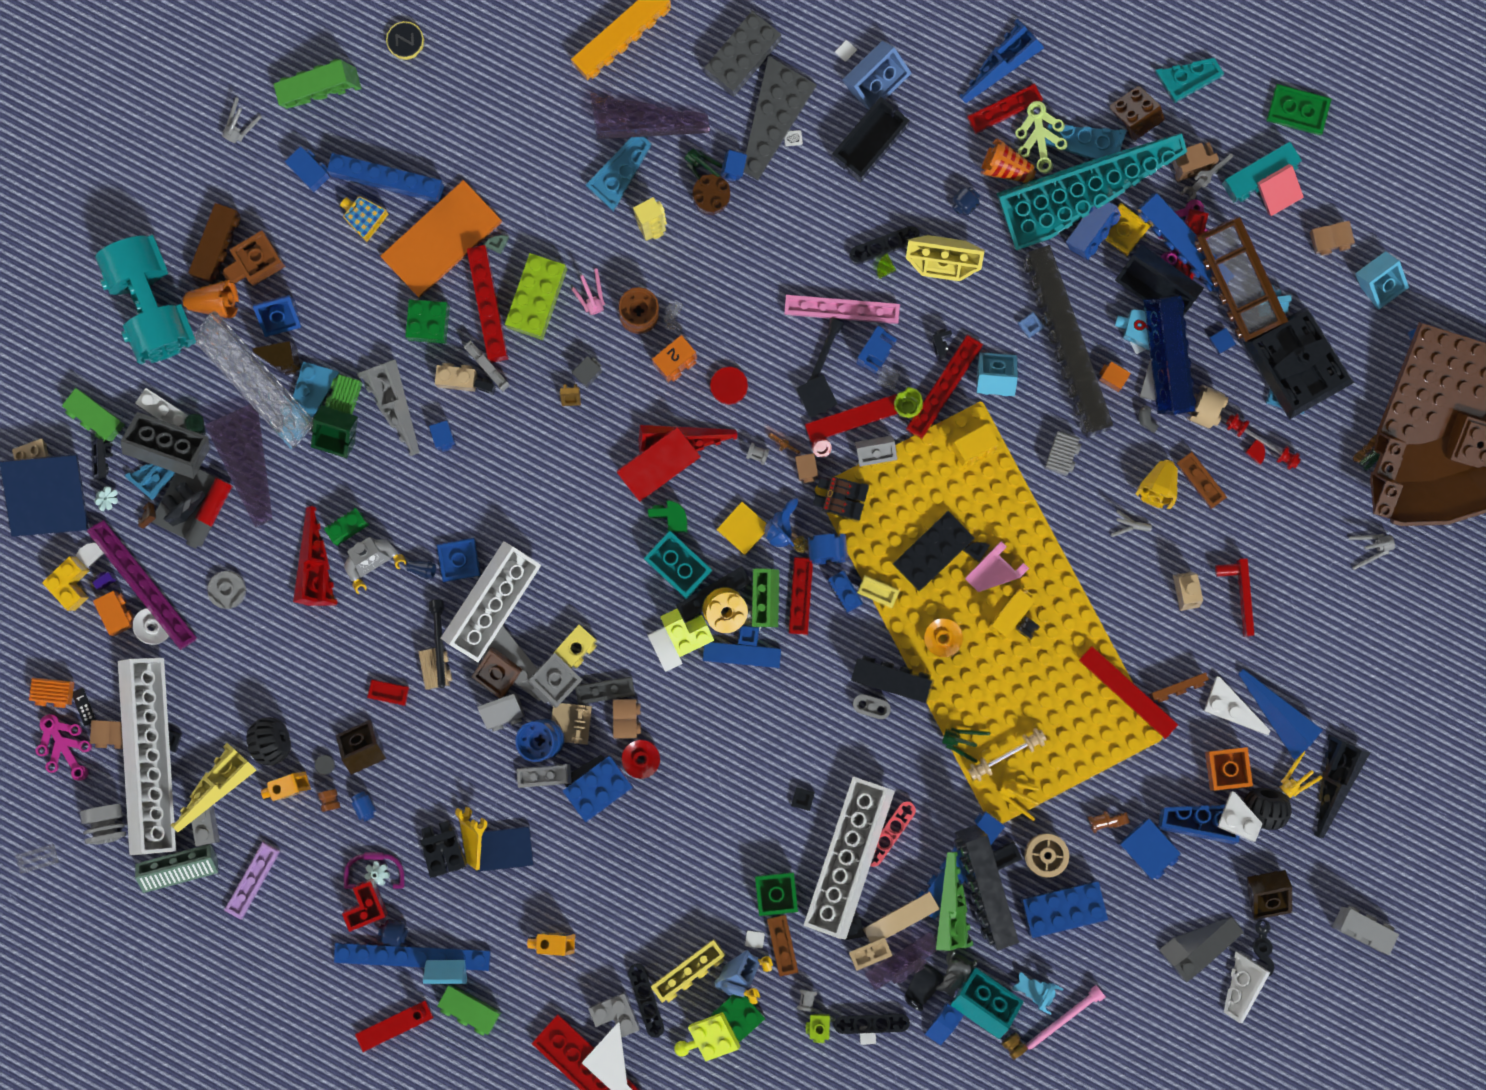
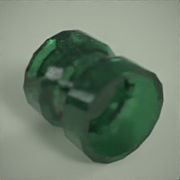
(195, 423)

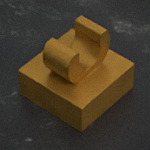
(570, 396)

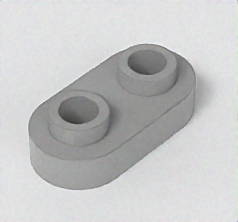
(871, 706)

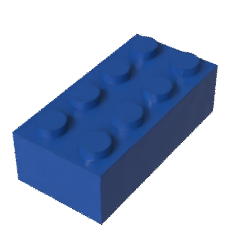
(1064, 909)

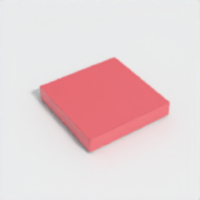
(1280, 190)

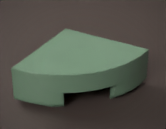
(497, 243)

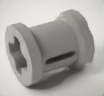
(757, 453)
(806, 1000)

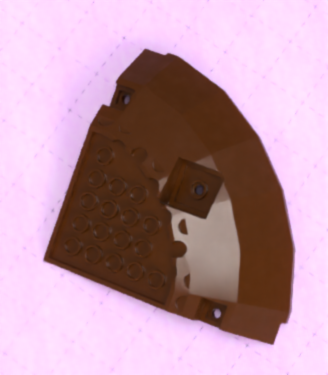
(1434, 433)

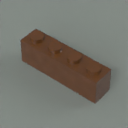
(214, 243)

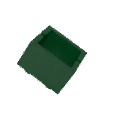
(334, 431)

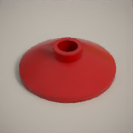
(630, 759)

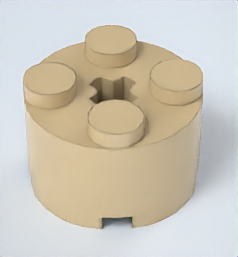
(1208, 407)

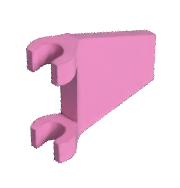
(994, 571)

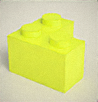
(688, 635)

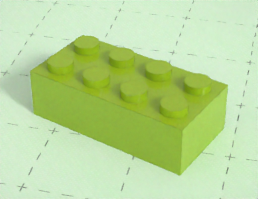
(536, 296)

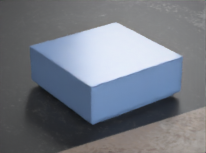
(1030, 325)

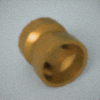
(1014, 1045)

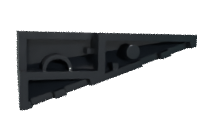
(1341, 771)

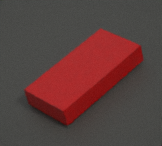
(388, 692)

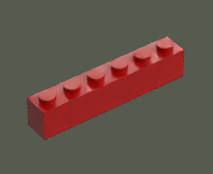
(487, 304)

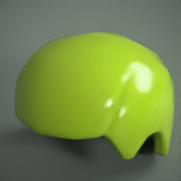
(908, 403)

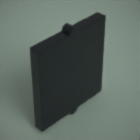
(816, 396)

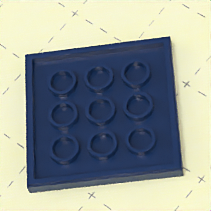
(44, 495)

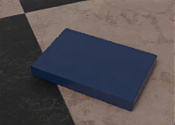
(506, 849)

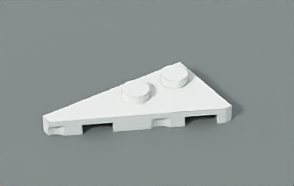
(1227, 705)

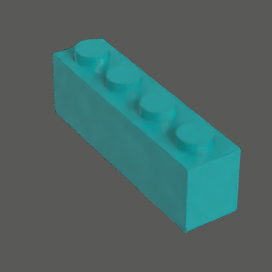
(1245, 181)

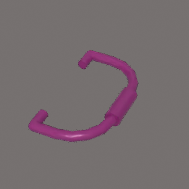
(373, 856)

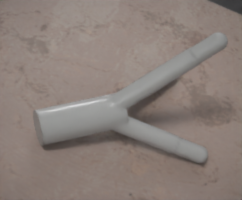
(1133, 524)

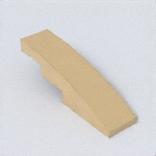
(901, 918)

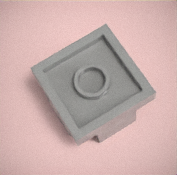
(554, 681)

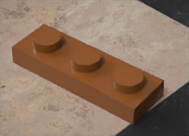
(1201, 480)
(1179, 688)
(782, 945)

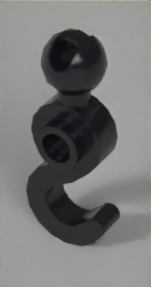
(1262, 945)

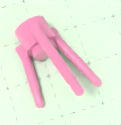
(593, 304)

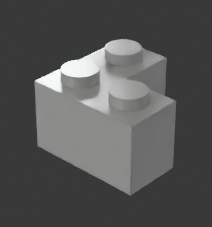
(617, 1009)

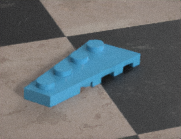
(1089, 141)
(617, 173)
(313, 386)

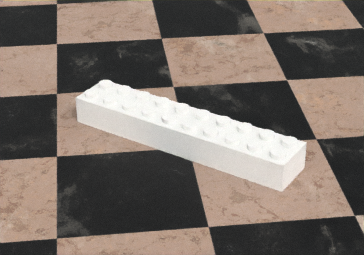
(146, 756)

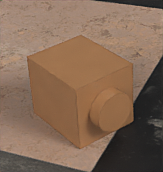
(806, 468)

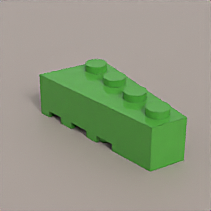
(317, 83)

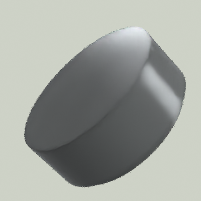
(324, 764)

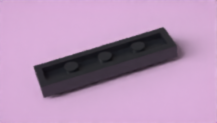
(694, 604)

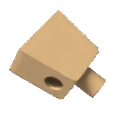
(1188, 590)

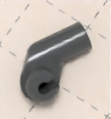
(1145, 419)

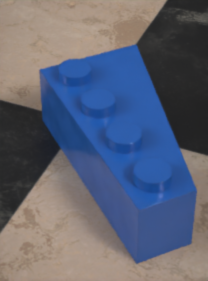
(1196, 822)

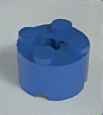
(827, 548)

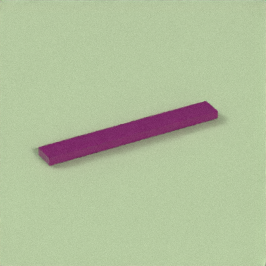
(142, 584)

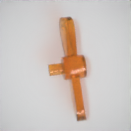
(783, 443)
(1365, 449)

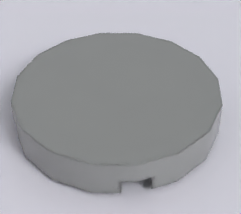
(226, 589)

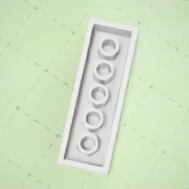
(490, 601)

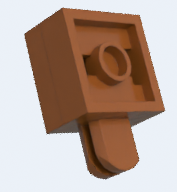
(254, 259)

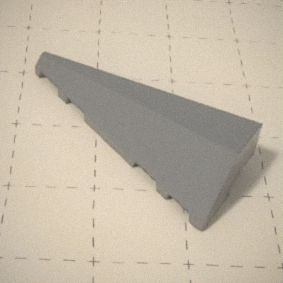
(387, 388)

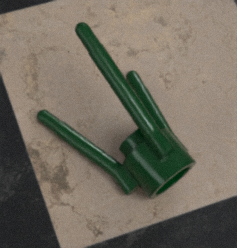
(696, 159)
(952, 738)

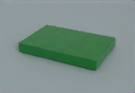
(1298, 109)

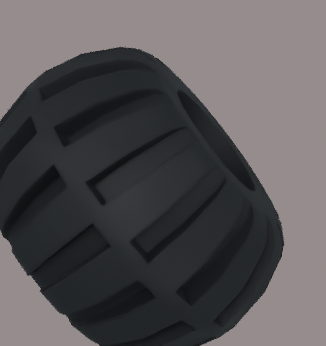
(268, 741)
(1269, 807)

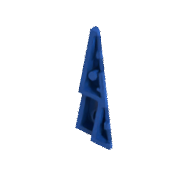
(1014, 51)
(1292, 727)

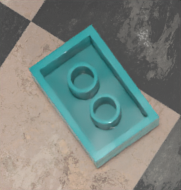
(678, 565)
(987, 1003)

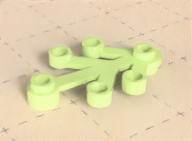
(1039, 134)

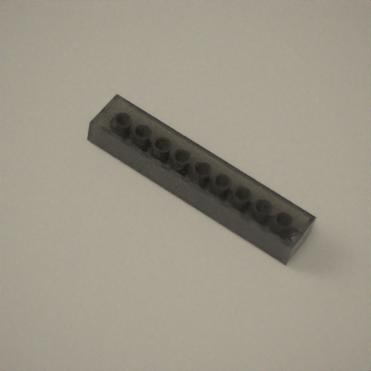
(1067, 341)

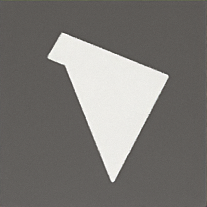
(608, 1061)

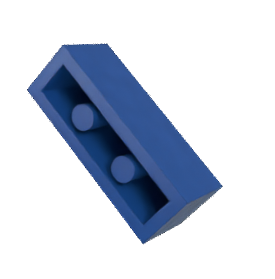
(1093, 230)

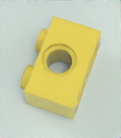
(581, 636)

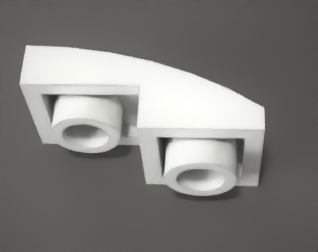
(665, 649)

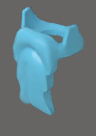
(1041, 993)

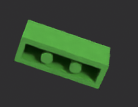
(92, 415)
(765, 598)
(468, 1010)

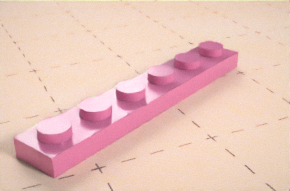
(842, 309)

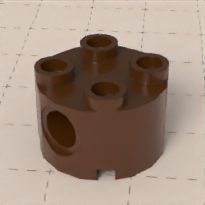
(711, 194)

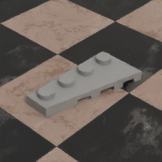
(509, 648)

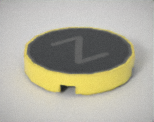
(405, 40)

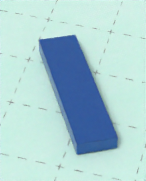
(742, 655)

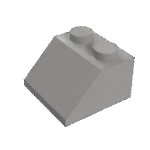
(501, 712)

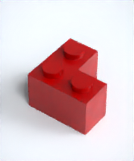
(369, 908)

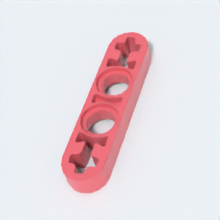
(893, 836)

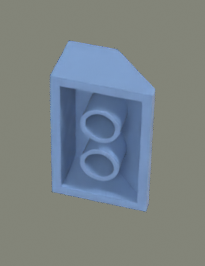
(877, 75)

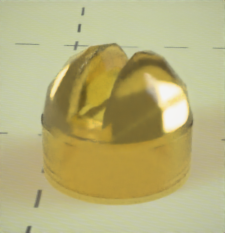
(797, 541)

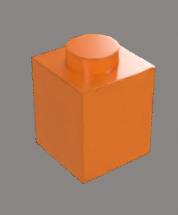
(1114, 376)

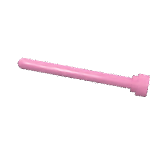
(1094, 995)

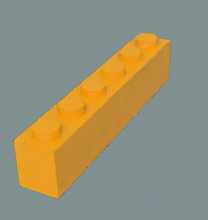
(618, 35)

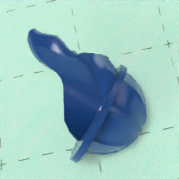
(778, 528)

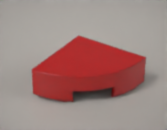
(1256, 452)

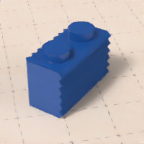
(845, 591)

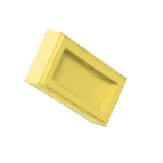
(878, 591)

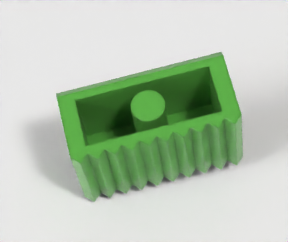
(344, 394)

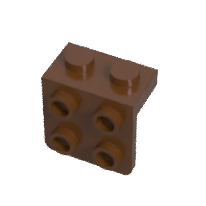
(1138, 112)

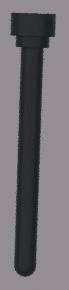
(834, 328)
(436, 608)

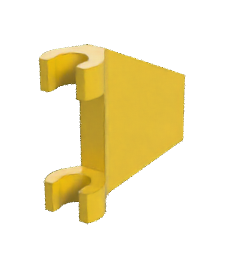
(471, 836)

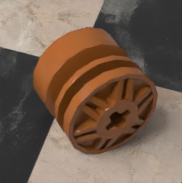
(635, 300)

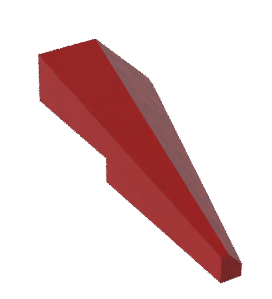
(697, 436)
(312, 579)

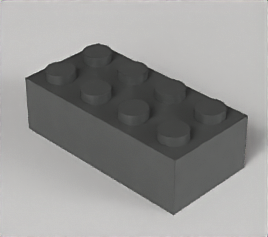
(742, 54)
(165, 445)

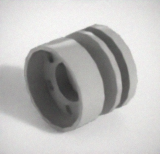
(102, 824)

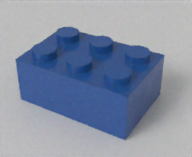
(598, 789)

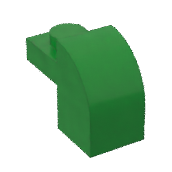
(676, 516)

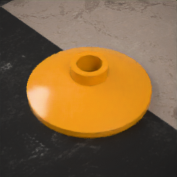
(950, 630)

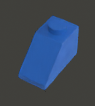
(944, 1024)

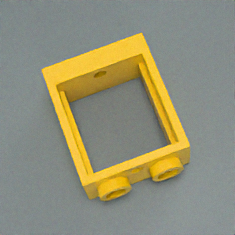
(1012, 613)

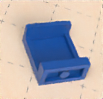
(1150, 849)

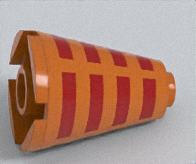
(1007, 164)

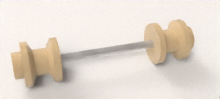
(1030, 741)

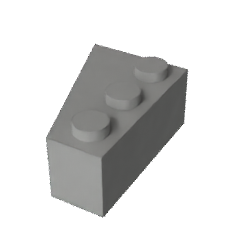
(1366, 929)

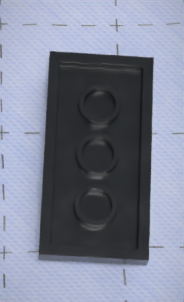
(933, 551)

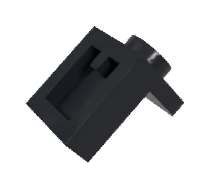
(941, 346)

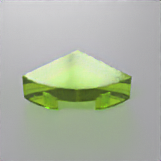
(885, 267)

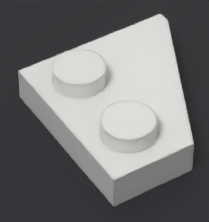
(1239, 819)

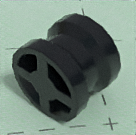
(1027, 628)

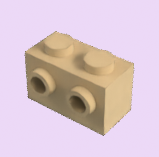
(455, 378)

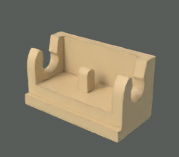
(870, 954)

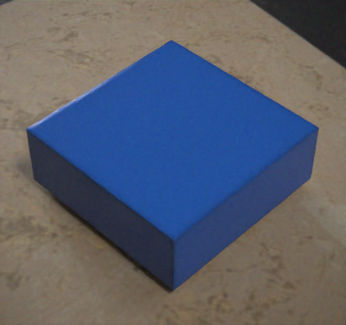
(1222, 341)
(748, 635)

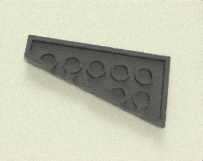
(778, 107)

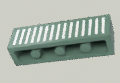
(176, 868)

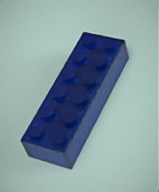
(1169, 355)

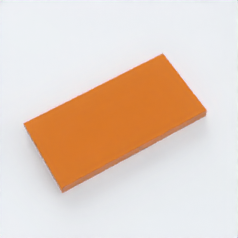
(441, 238)

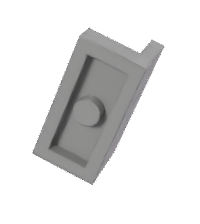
(876, 450)

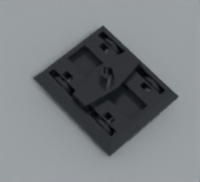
(1302, 360)

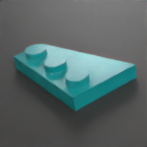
(1189, 78)

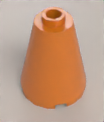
(214, 297)

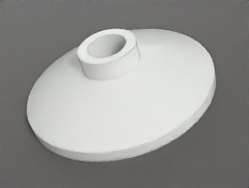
(140, 627)

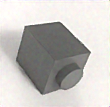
(587, 371)

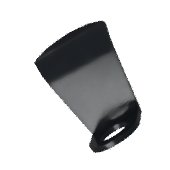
(923, 986)

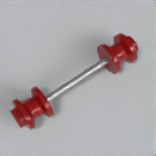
(1290, 459)

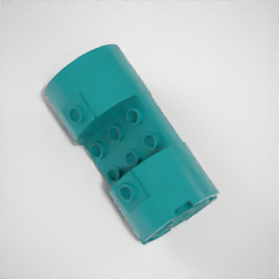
(131, 268)

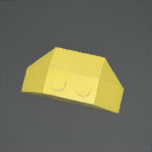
(944, 257)

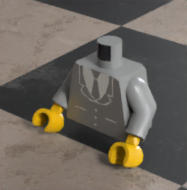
(368, 556)

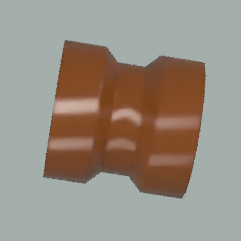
(329, 800)

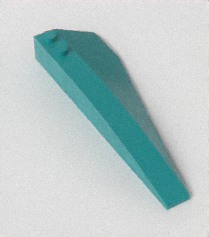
(1058, 200)

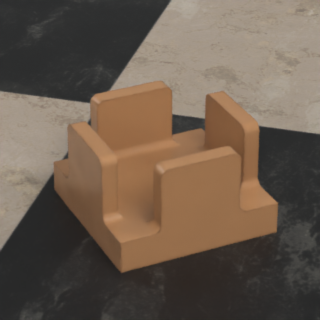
(1196, 159)

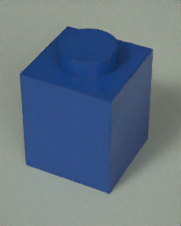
(733, 165)
(442, 436)

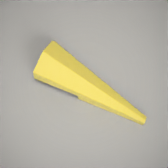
(225, 775)

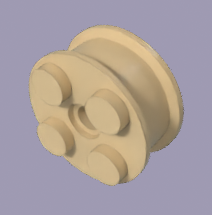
(1058, 855)

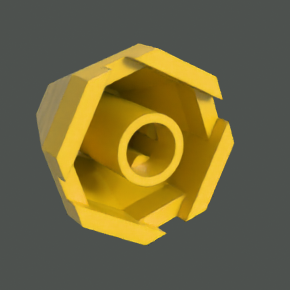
(1160, 485)

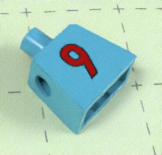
(1134, 327)

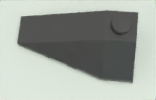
(1195, 950)

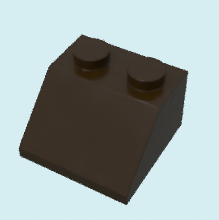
(281, 356)
(360, 747)
(1270, 894)

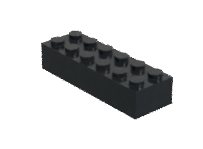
(986, 887)

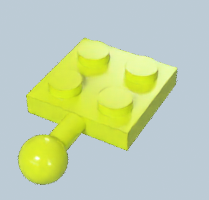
(711, 1036)

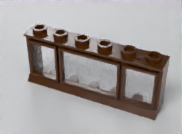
(1240, 279)

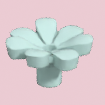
(105, 498)
(379, 871)

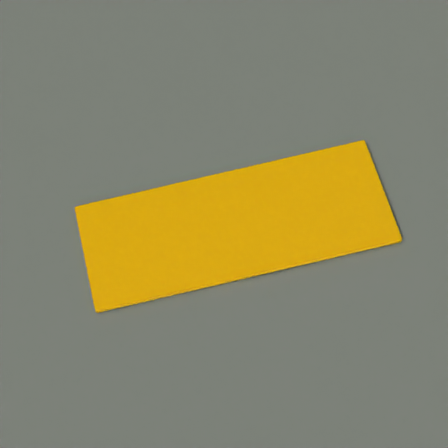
(990, 680)

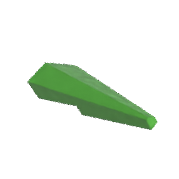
(952, 920)

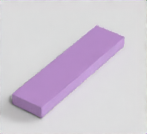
(252, 880)

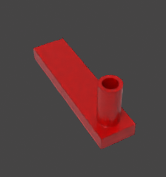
(1242, 570)
(394, 1025)

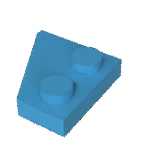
(150, 479)

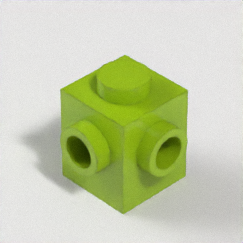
(818, 1027)

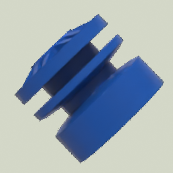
(530, 744)

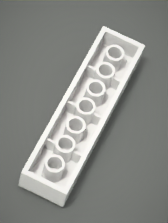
(849, 858)

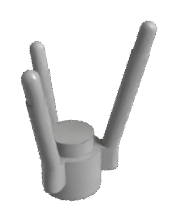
(231, 132)
(1382, 544)

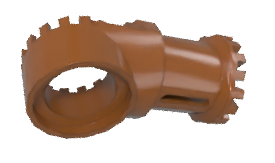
(1106, 821)

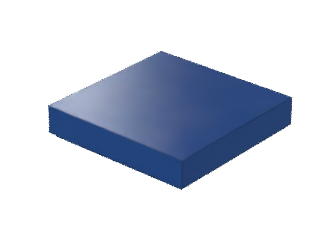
(458, 560)

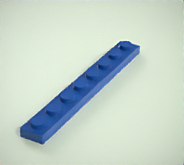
(408, 956)

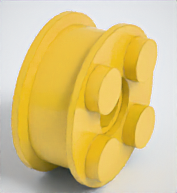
(733, 618)

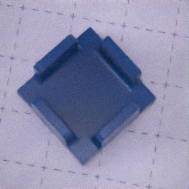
(876, 350)

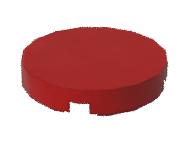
(729, 385)

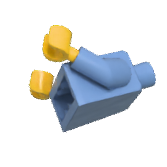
(739, 974)

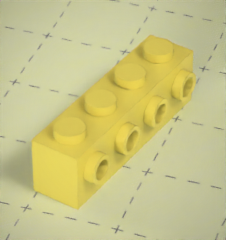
(650, 219)
(688, 970)

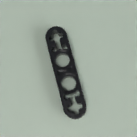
(883, 242)
(644, 1000)
(871, 1020)

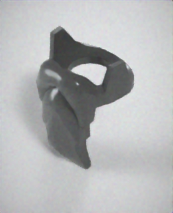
(956, 972)

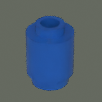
(363, 806)

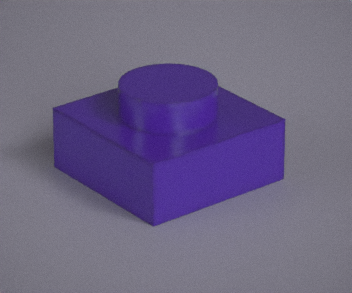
(103, 580)

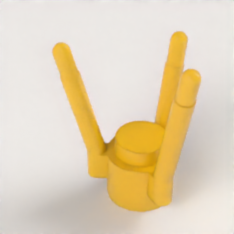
(1291, 787)
(1009, 790)

